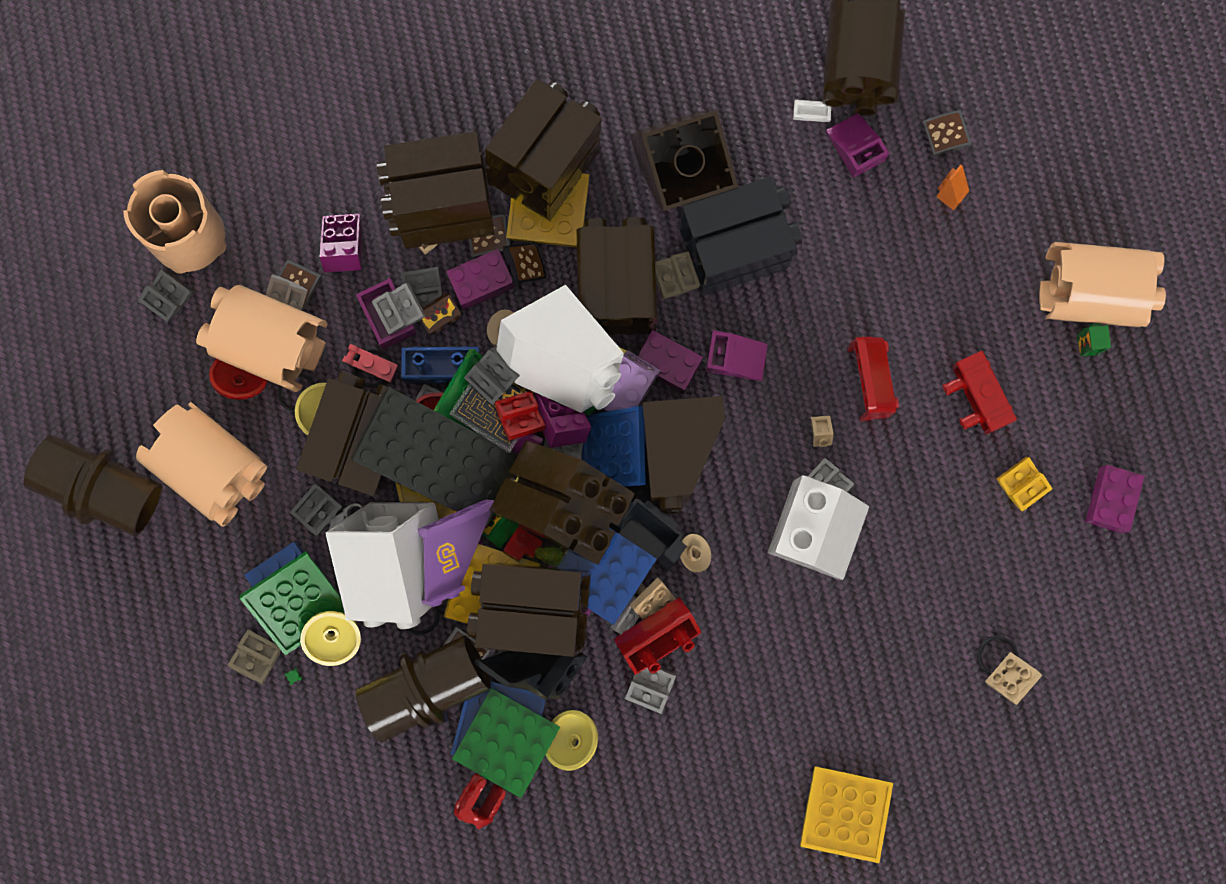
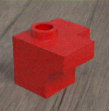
(522, 545)

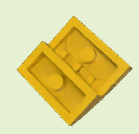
(1024, 483)

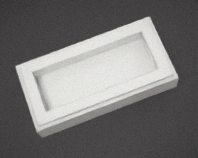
(811, 111)

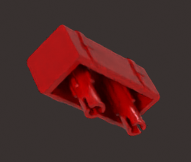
(983, 393)
(658, 637)

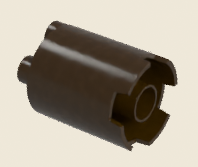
(863, 54)

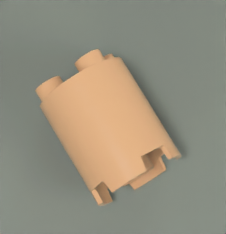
(175, 221)
(1102, 284)
(262, 336)
(203, 463)

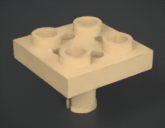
(651, 598)
(1016, 681)

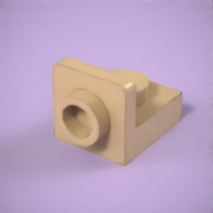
(822, 431)

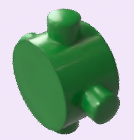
(293, 676)

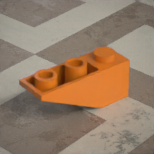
(953, 188)

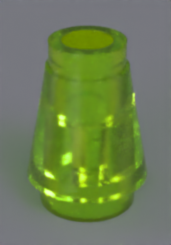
(549, 555)

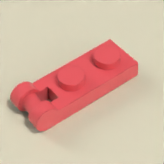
(371, 363)

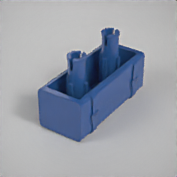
(432, 363)

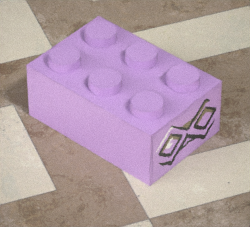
(634, 382)

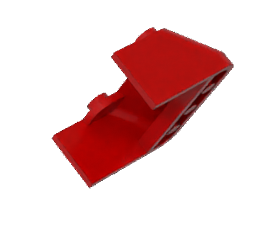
(874, 377)

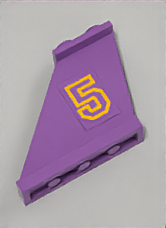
(449, 550)

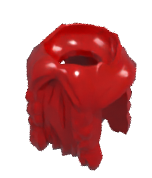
(478, 816)

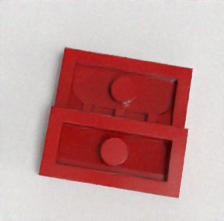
(519, 415)

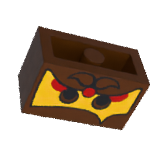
(439, 313)

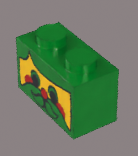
(1093, 340)
(499, 530)

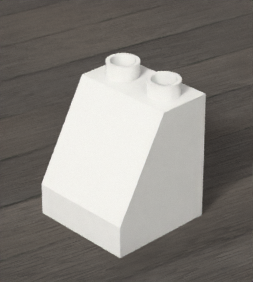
(561, 351)
(819, 527)
(382, 562)

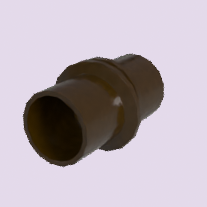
(92, 485)
(422, 689)

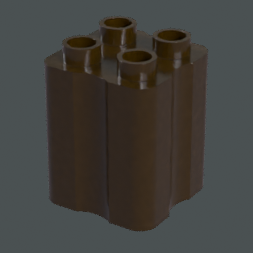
(618, 275)

